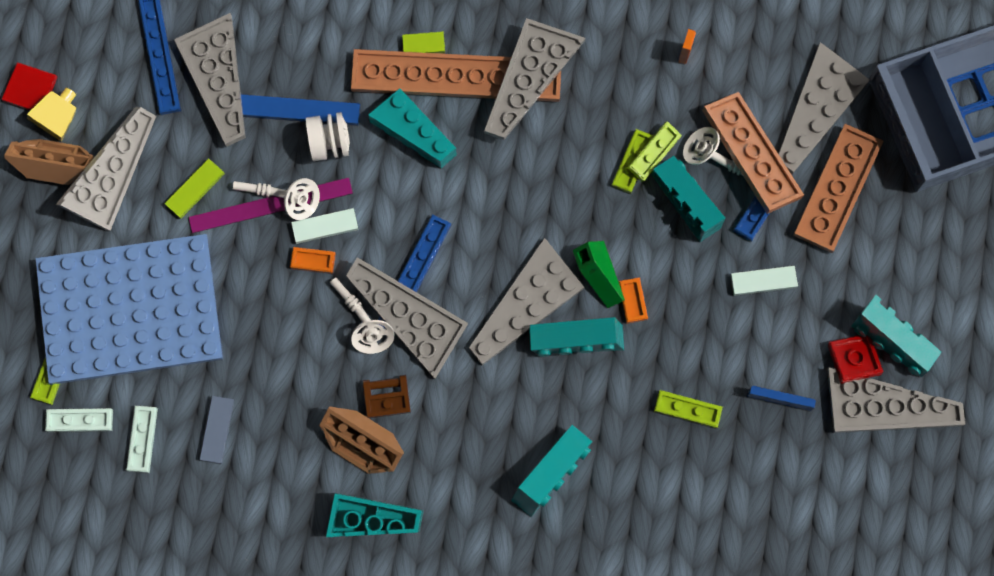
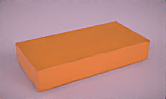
(687, 46)
(312, 260)
(634, 302)

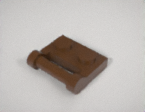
(388, 403)

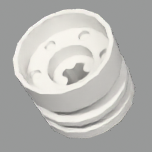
(327, 136)

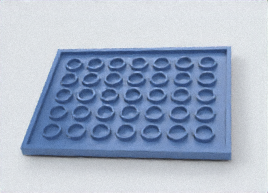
(128, 309)

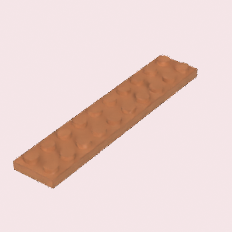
(435, 74)

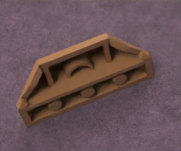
(48, 160)
(361, 440)

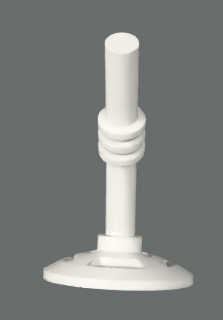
(706, 149)
(292, 193)
(371, 326)

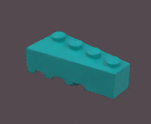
(408, 124)
(551, 470)

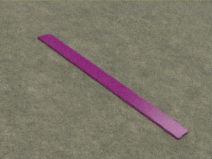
(263, 207)

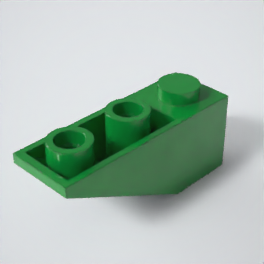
(598, 270)

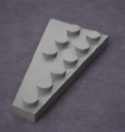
(533, 66)
(214, 67)
(824, 98)
(103, 183)
(535, 294)
(418, 322)
(885, 406)

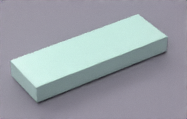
(324, 226)
(764, 280)
(78, 420)
(142, 439)

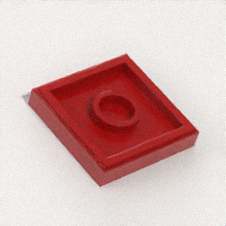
(28, 86)
(855, 358)

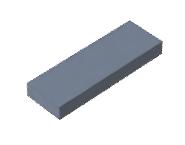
(217, 430)

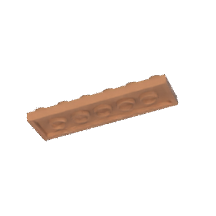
(753, 152)
(838, 188)

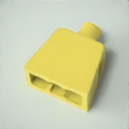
(54, 113)

